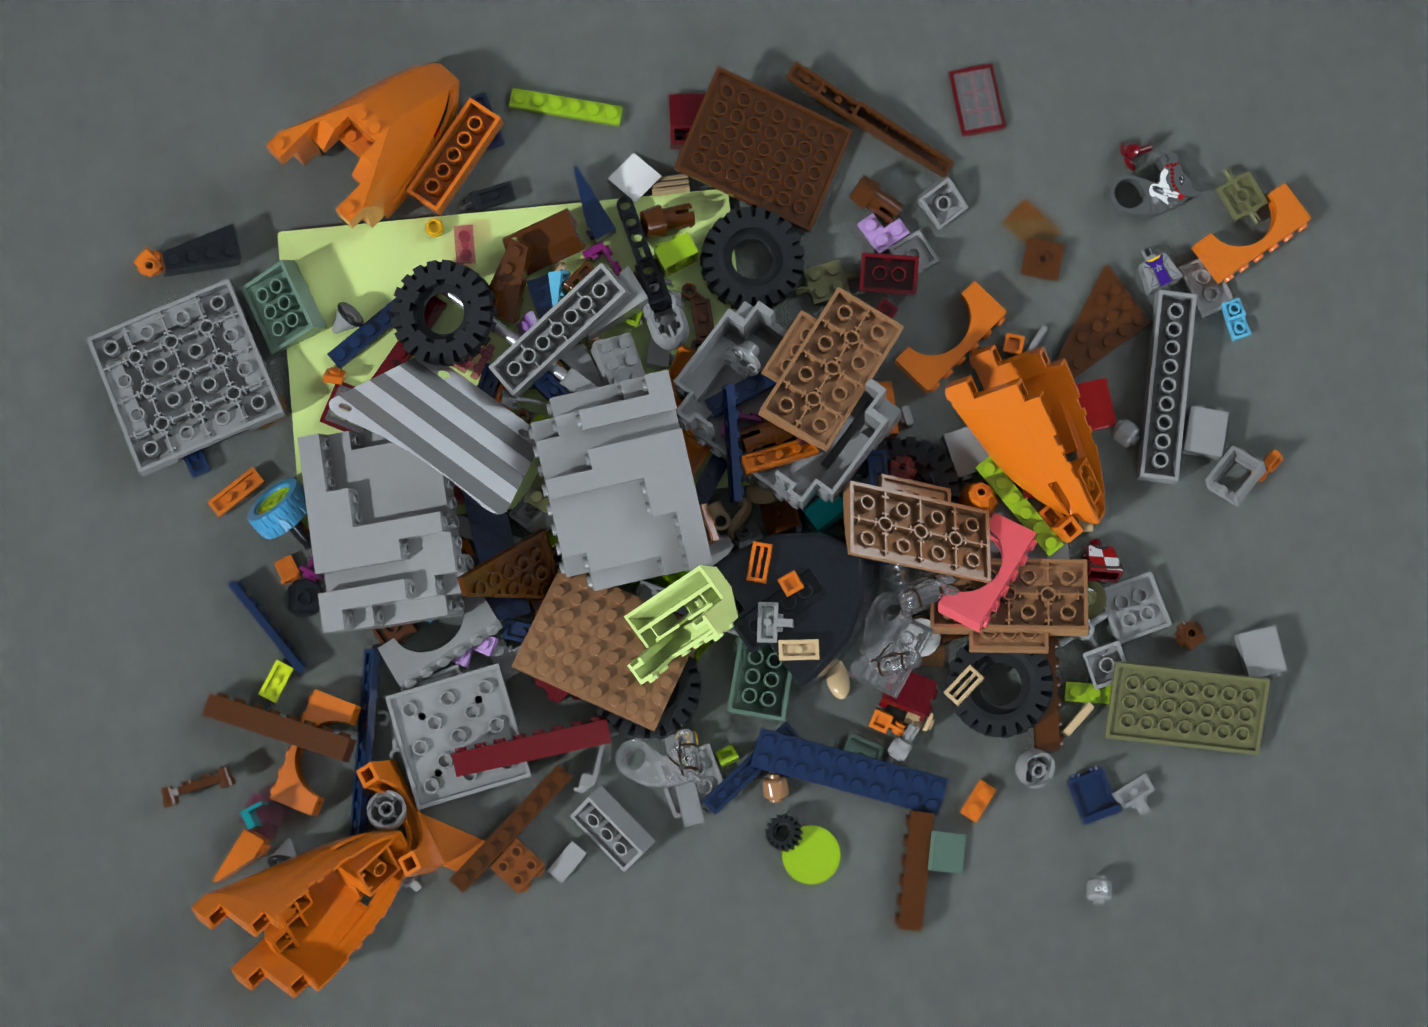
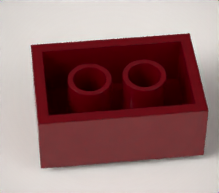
(889, 274)

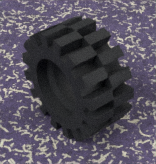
(775, 825)

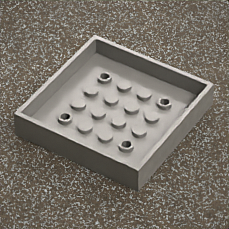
(451, 723)

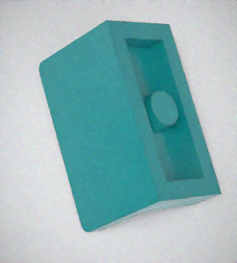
(824, 514)
(250, 817)

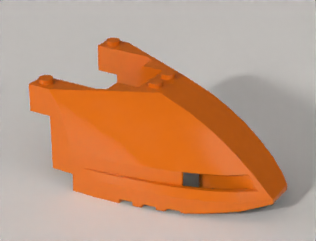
(387, 129)
(1028, 425)
(310, 909)

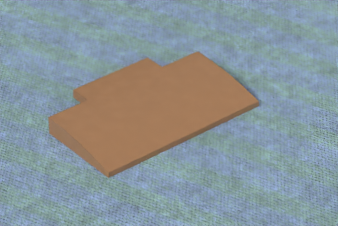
(826, 366)
(916, 528)
(1040, 603)

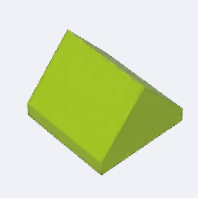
(727, 756)

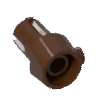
(869, 195)
(659, 221)
(762, 434)

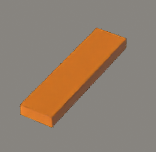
(776, 456)

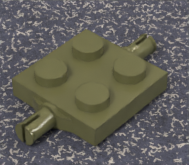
(1241, 196)
(824, 280)

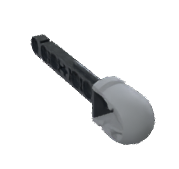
(658, 300)

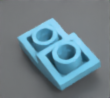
(1235, 319)

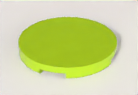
(814, 858)

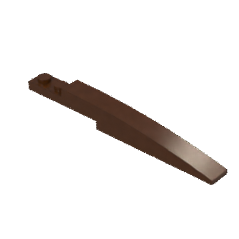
(869, 120)

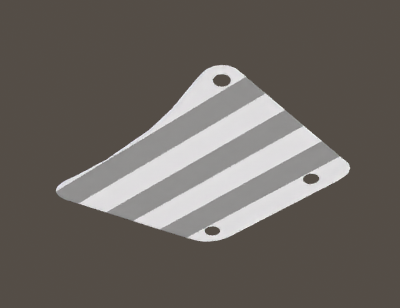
(447, 427)

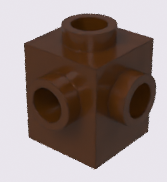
(1195, 631)

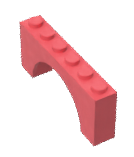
(976, 606)

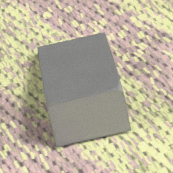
(567, 861)

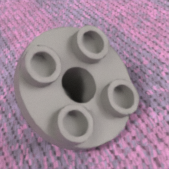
(743, 359)

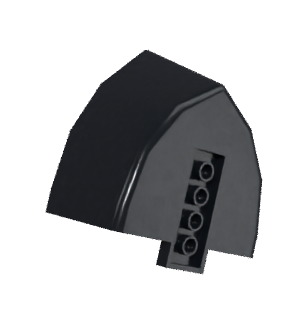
(828, 608)

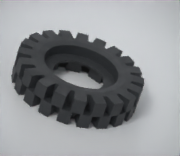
(761, 226)
(411, 305)
(929, 461)
(677, 712)
(1005, 719)

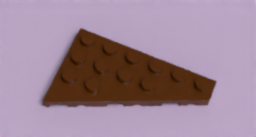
(1103, 324)
(516, 572)

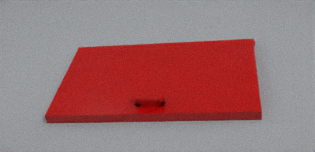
(1097, 403)

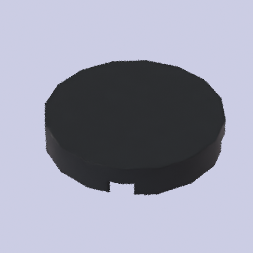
(302, 598)

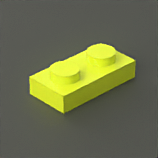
(276, 681)

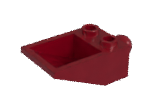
(681, 116)

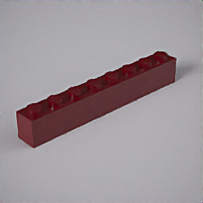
(531, 747)

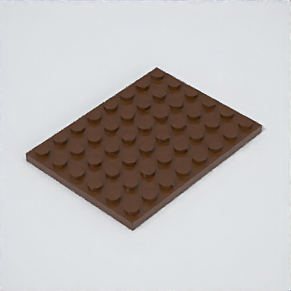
(763, 149)

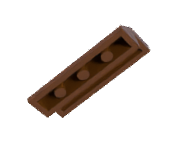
(552, 240)

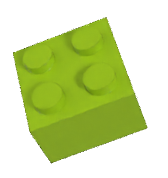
(676, 254)

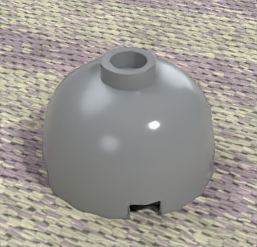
(1034, 767)
(387, 810)

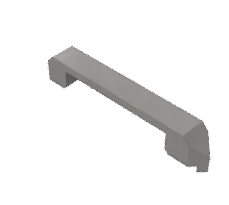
(588, 781)

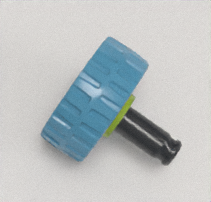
(281, 511)

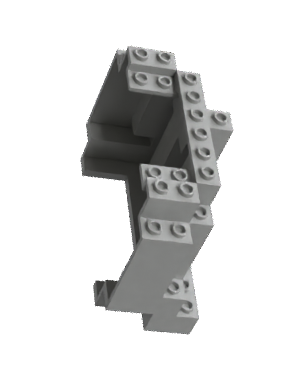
(800, 480)
(620, 483)
(380, 533)

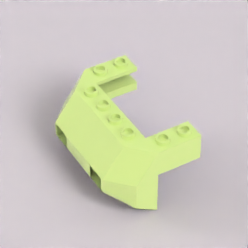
(710, 614)

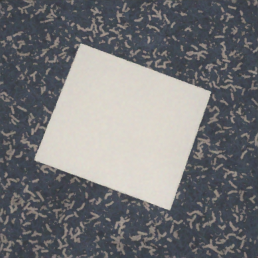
(634, 177)

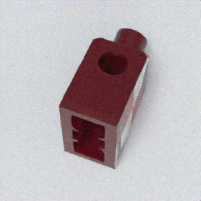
(1102, 562)

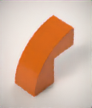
(1063, 526)

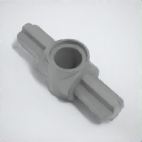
(902, 746)

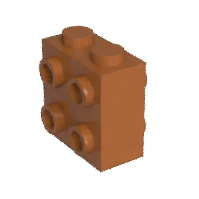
(518, 866)

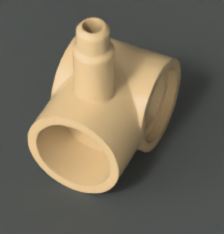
(717, 511)

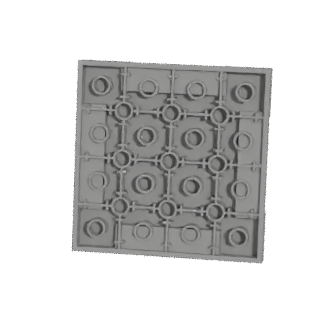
(185, 377)

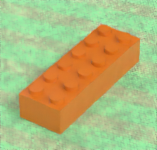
(455, 156)

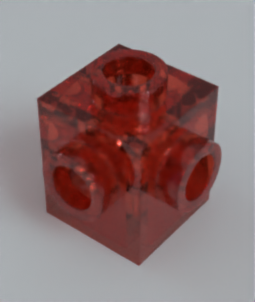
(906, 462)

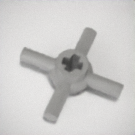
(1090, 639)

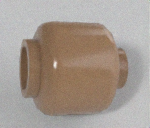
(775, 787)

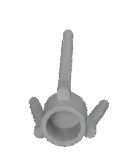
(508, 400)

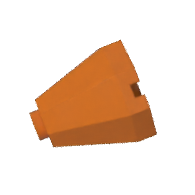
(979, 496)

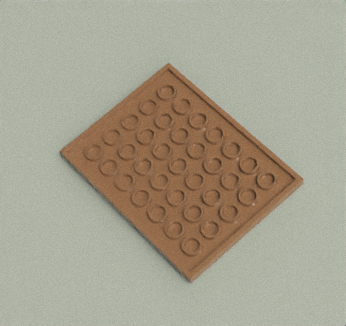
(585, 649)

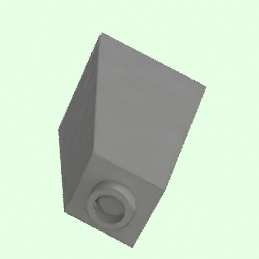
(627, 309)

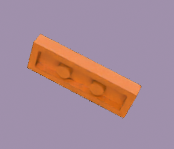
(236, 492)

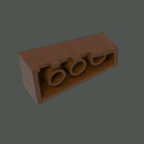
(511, 279)

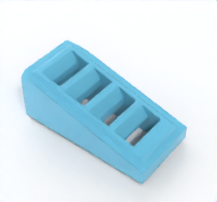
(556, 282)

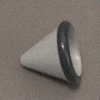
(346, 318)
(284, 852)

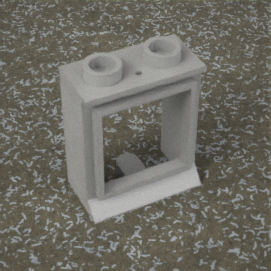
(1242, 457)

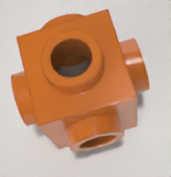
(146, 256)

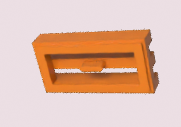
(762, 546)

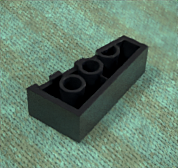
(203, 253)

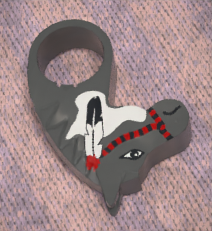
(1157, 197)

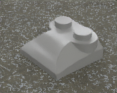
(942, 202)
(1101, 662)

